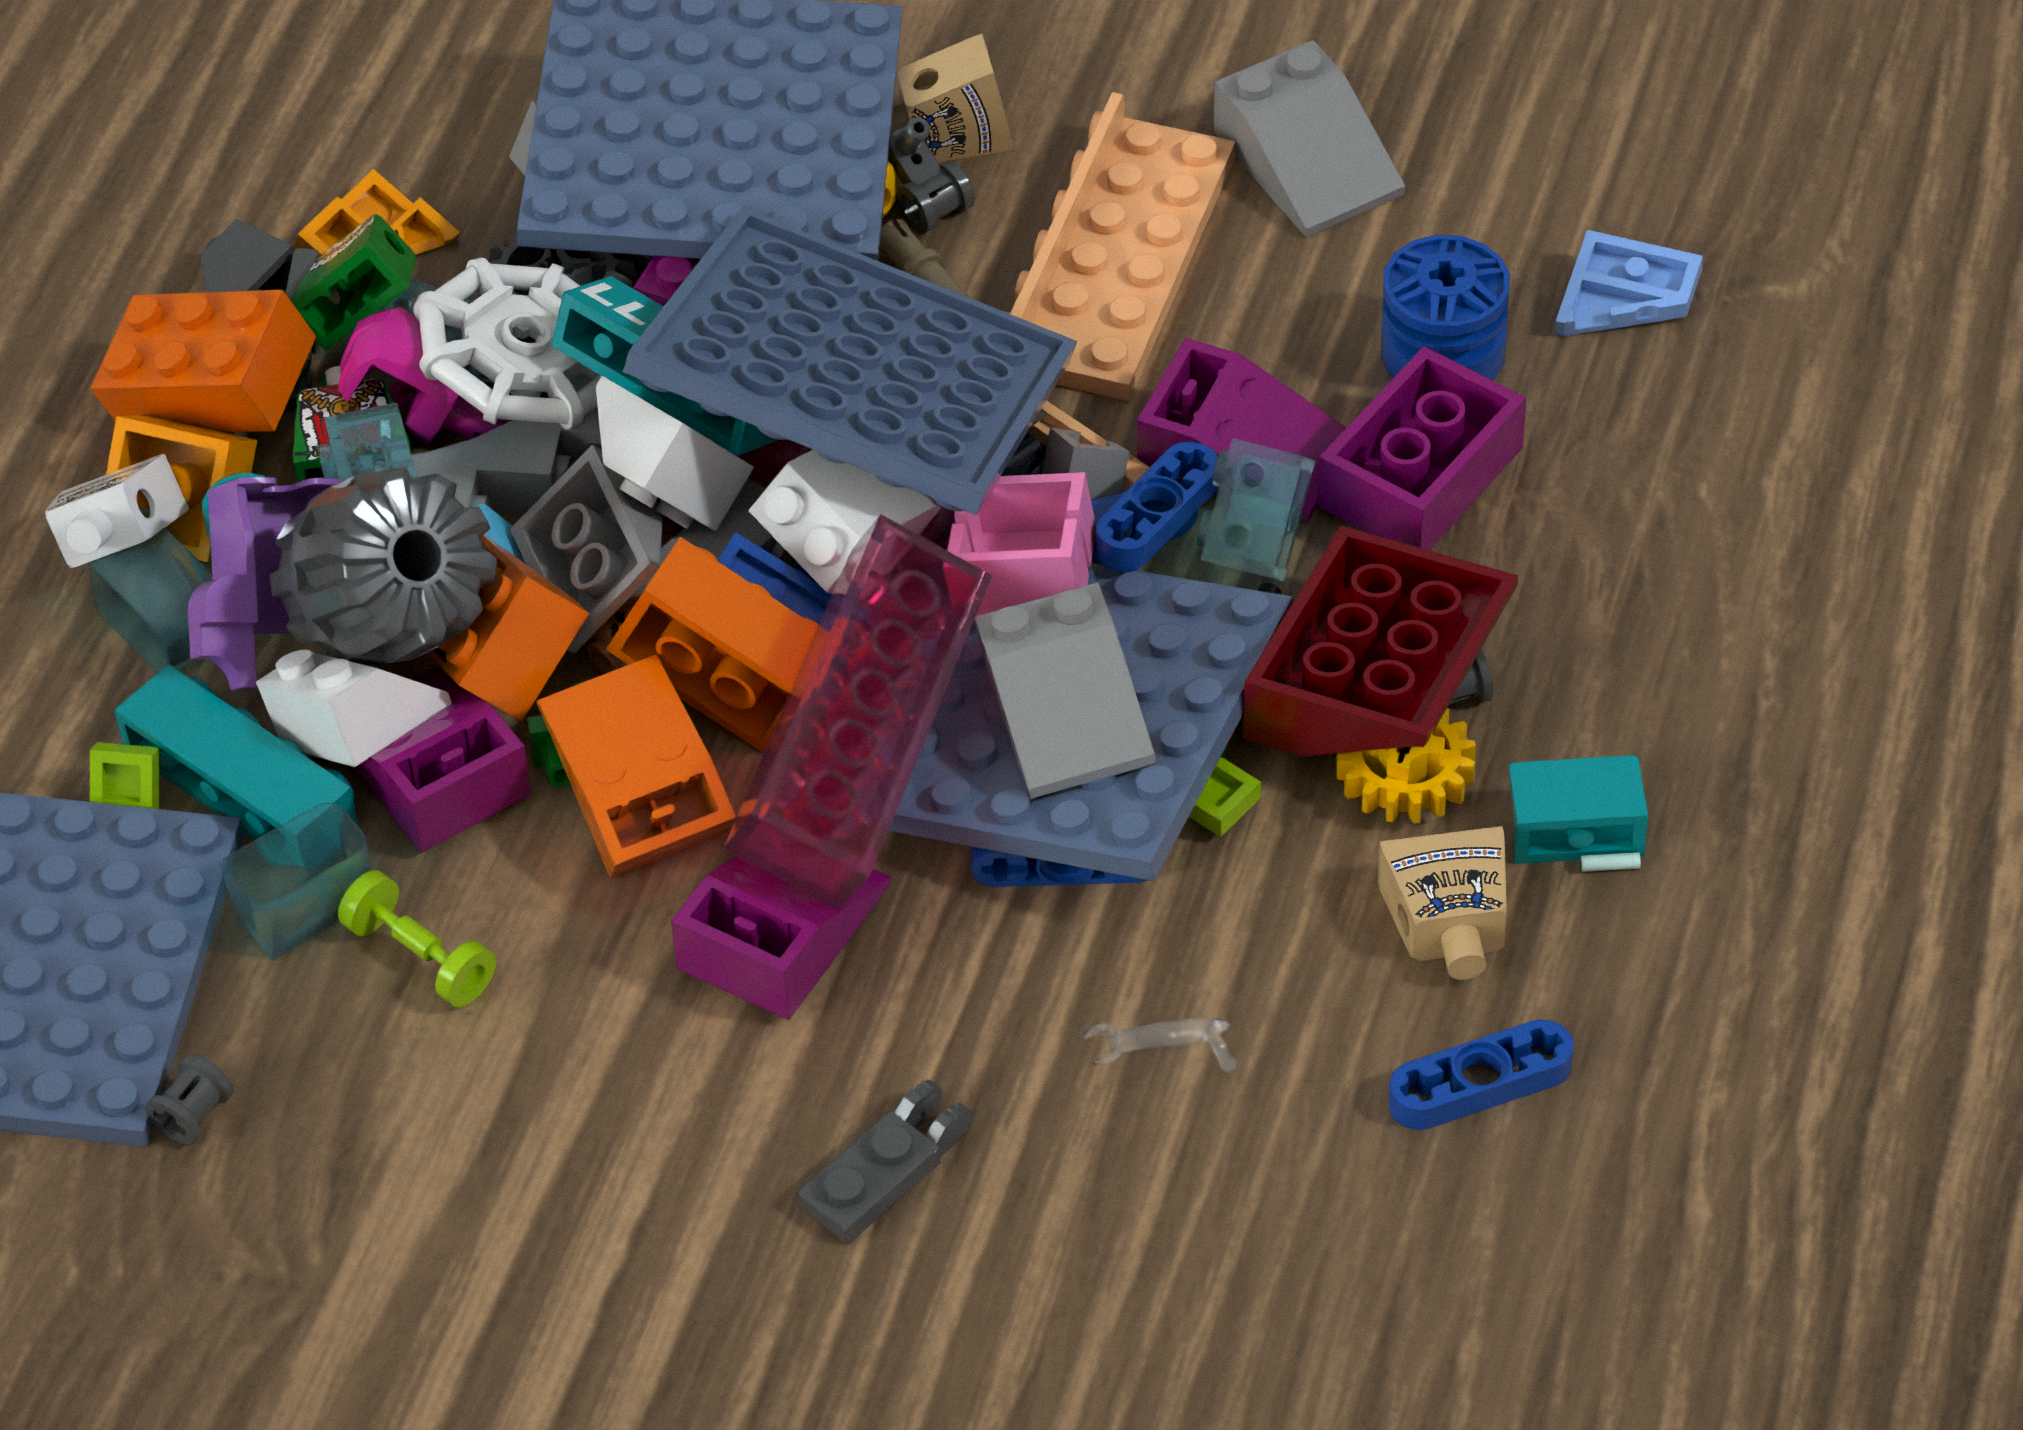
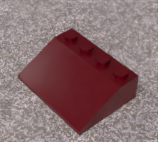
(1371, 648)

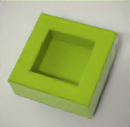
(125, 775)
(1225, 797)

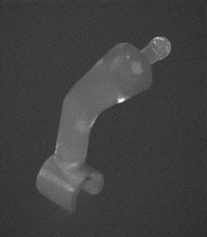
(1164, 1035)

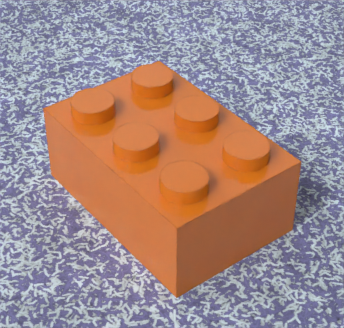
(206, 359)
(719, 640)

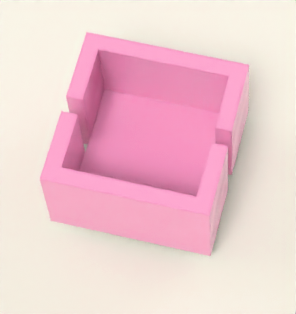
(1030, 537)

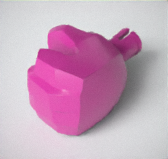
(394, 345)

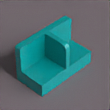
(1577, 808)

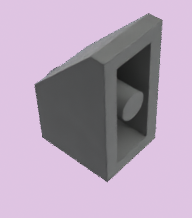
(246, 260)

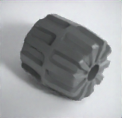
(383, 567)

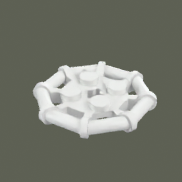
(491, 345)

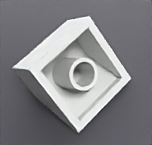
(666, 459)
(827, 506)
(342, 706)

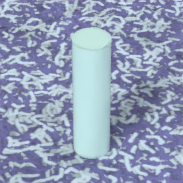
(1610, 862)

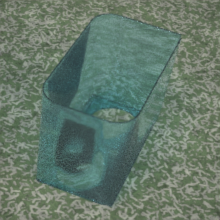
(147, 597)
(283, 858)

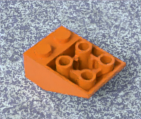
(515, 638)
(636, 766)

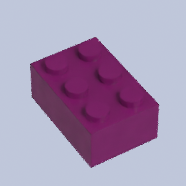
(1421, 451)

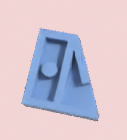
(1626, 285)

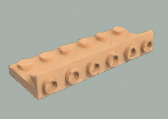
(1121, 244)

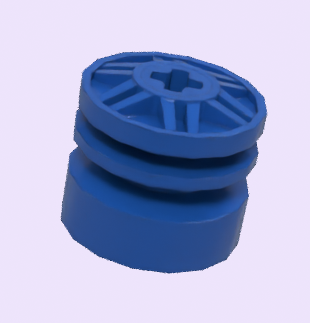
(1446, 298)

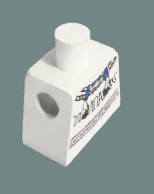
(105, 514)

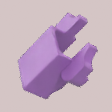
(239, 600)

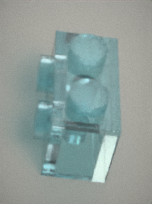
(1255, 508)

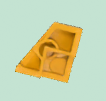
(414, 222)

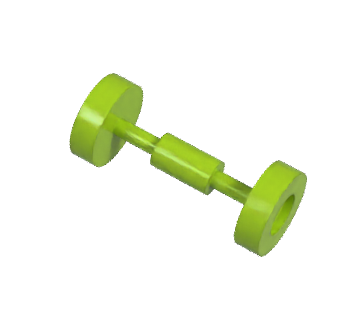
(371, 904)

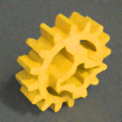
(1412, 776)

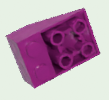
(1222, 396)
(449, 768)
(765, 935)

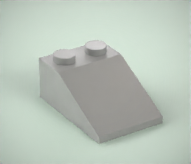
(1305, 138)
(591, 540)
(1064, 690)

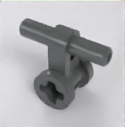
(927, 187)

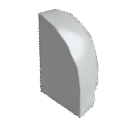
(1102, 464)

